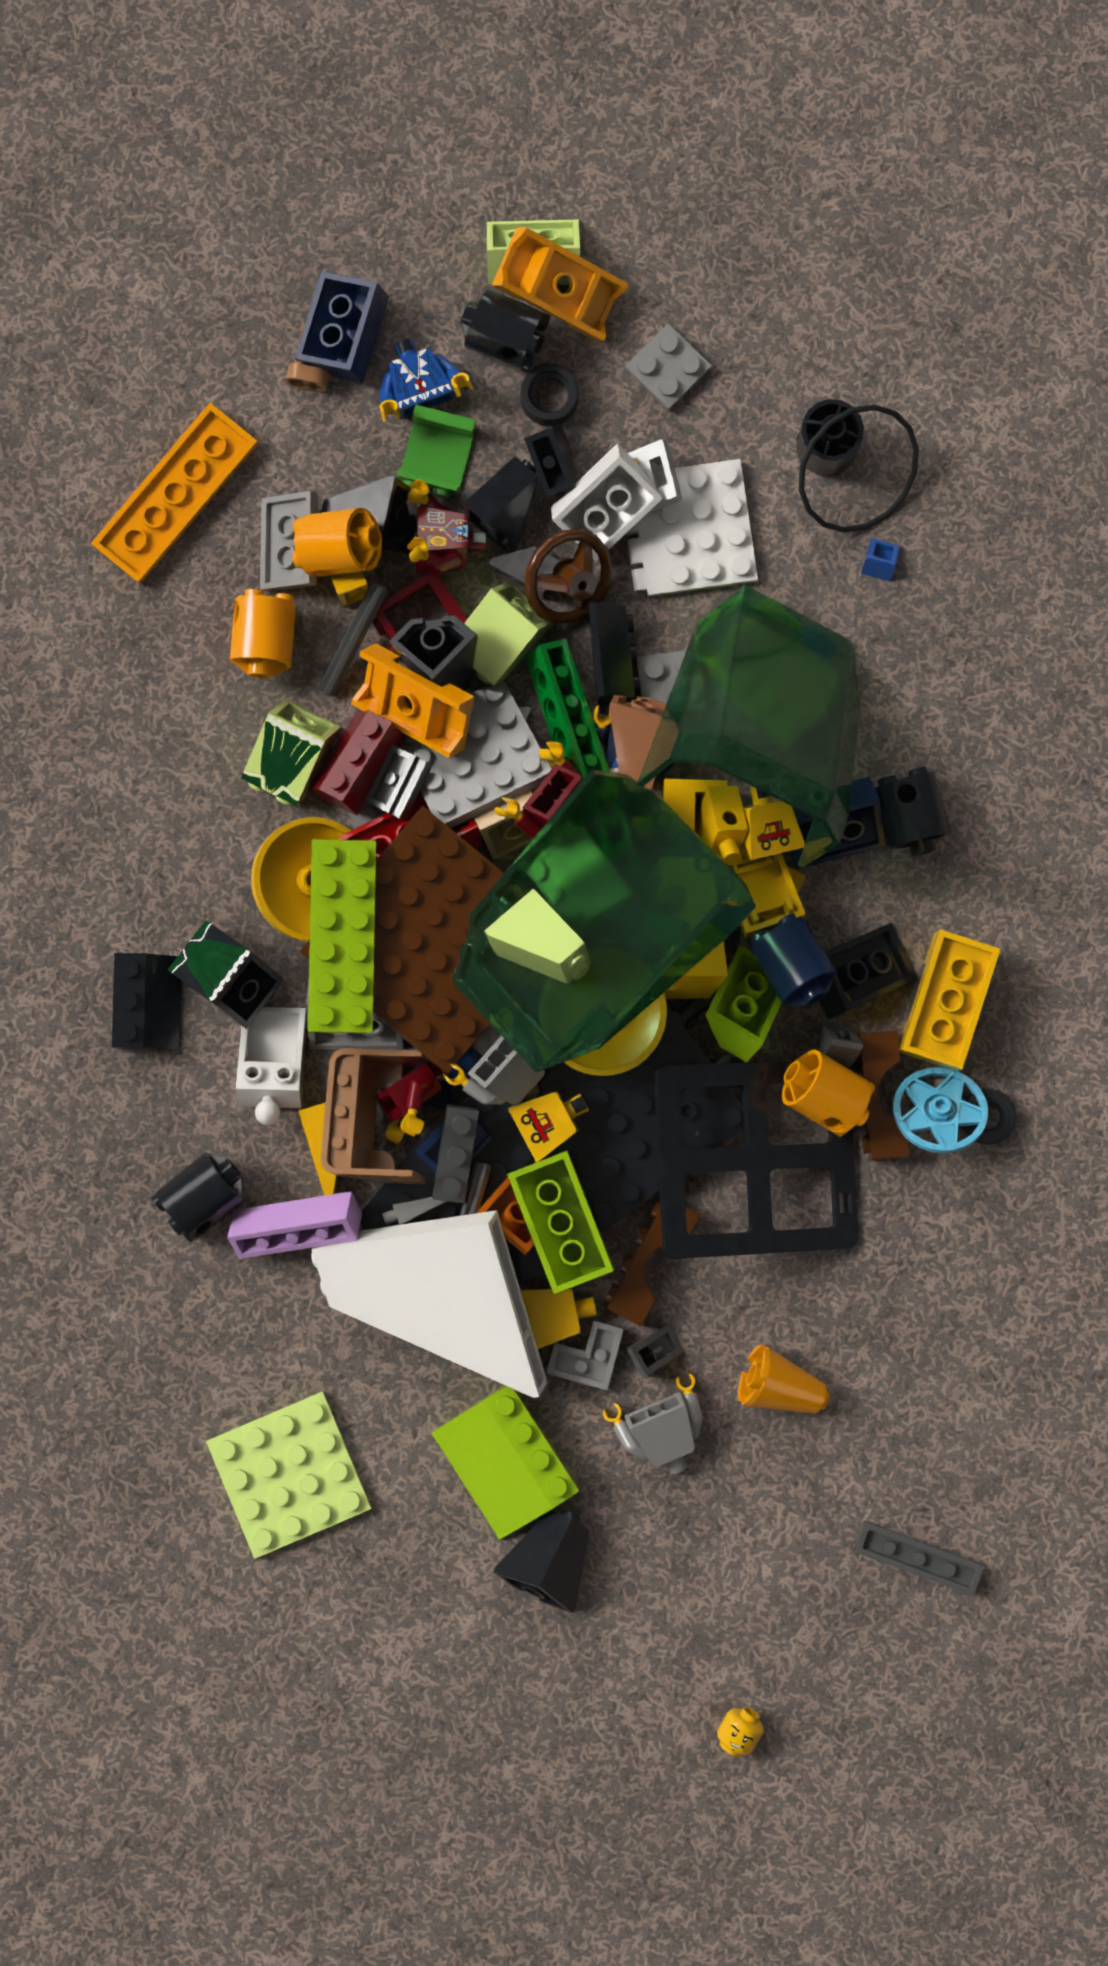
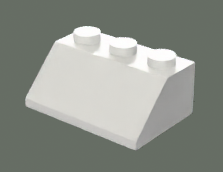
(607, 498)

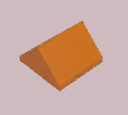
(510, 1216)

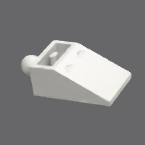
(272, 1062)

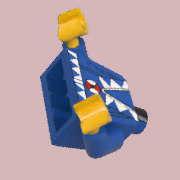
(418, 380)

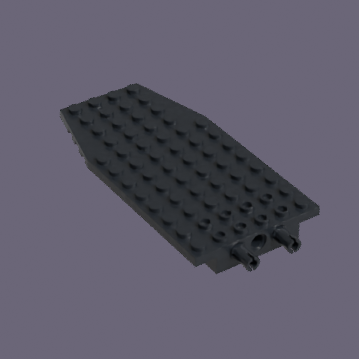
(614, 1143)

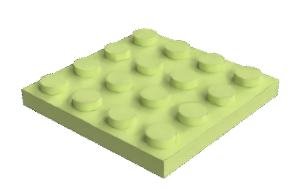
(288, 1474)

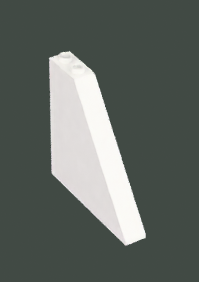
(441, 1289)

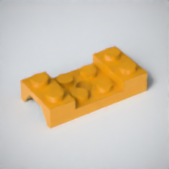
(532, 273)
(437, 714)

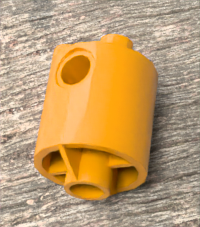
(337, 542)
(263, 633)
(827, 1092)

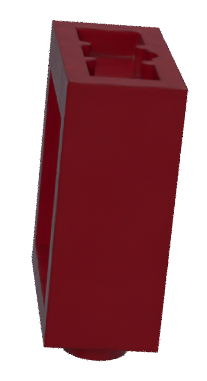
(439, 590)

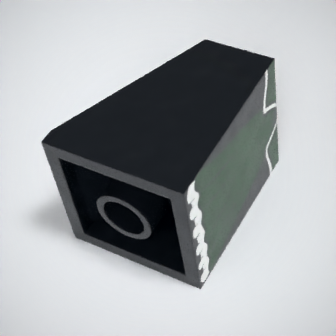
(226, 974)

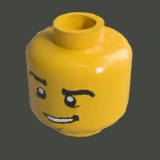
(740, 1731)

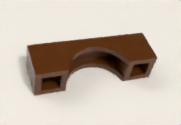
(883, 1137)
(632, 1297)

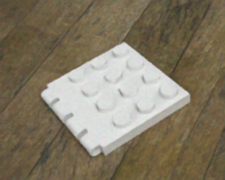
(698, 539)

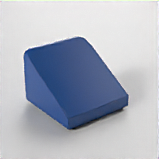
(881, 559)

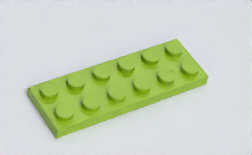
(342, 936)

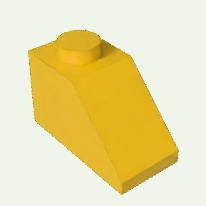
(350, 587)

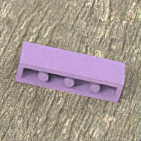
(295, 1225)

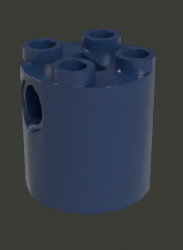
(794, 962)

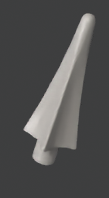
(409, 1210)

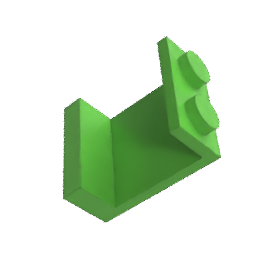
(438, 451)

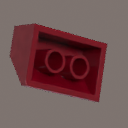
(356, 761)

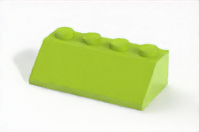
(561, 1222)

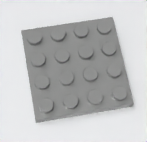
(496, 761)

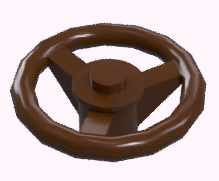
(569, 576)

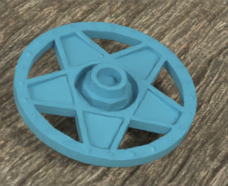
(940, 1110)

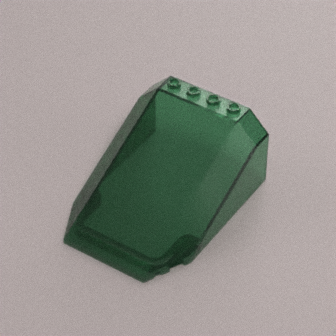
(770, 706)
(634, 892)

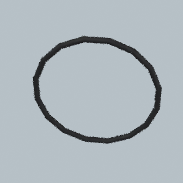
(820, 433)

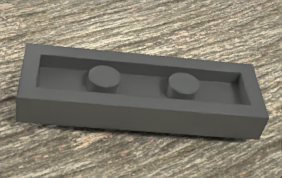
(455, 1153)

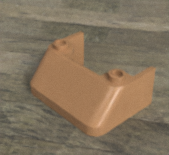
(351, 1113)

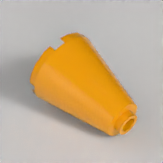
(780, 1384)

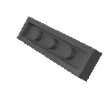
(918, 1558)

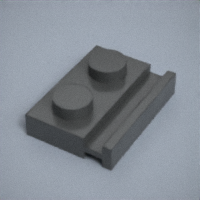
(398, 782)

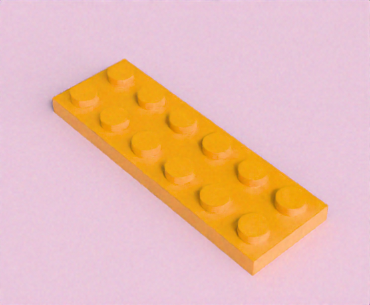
(174, 493)

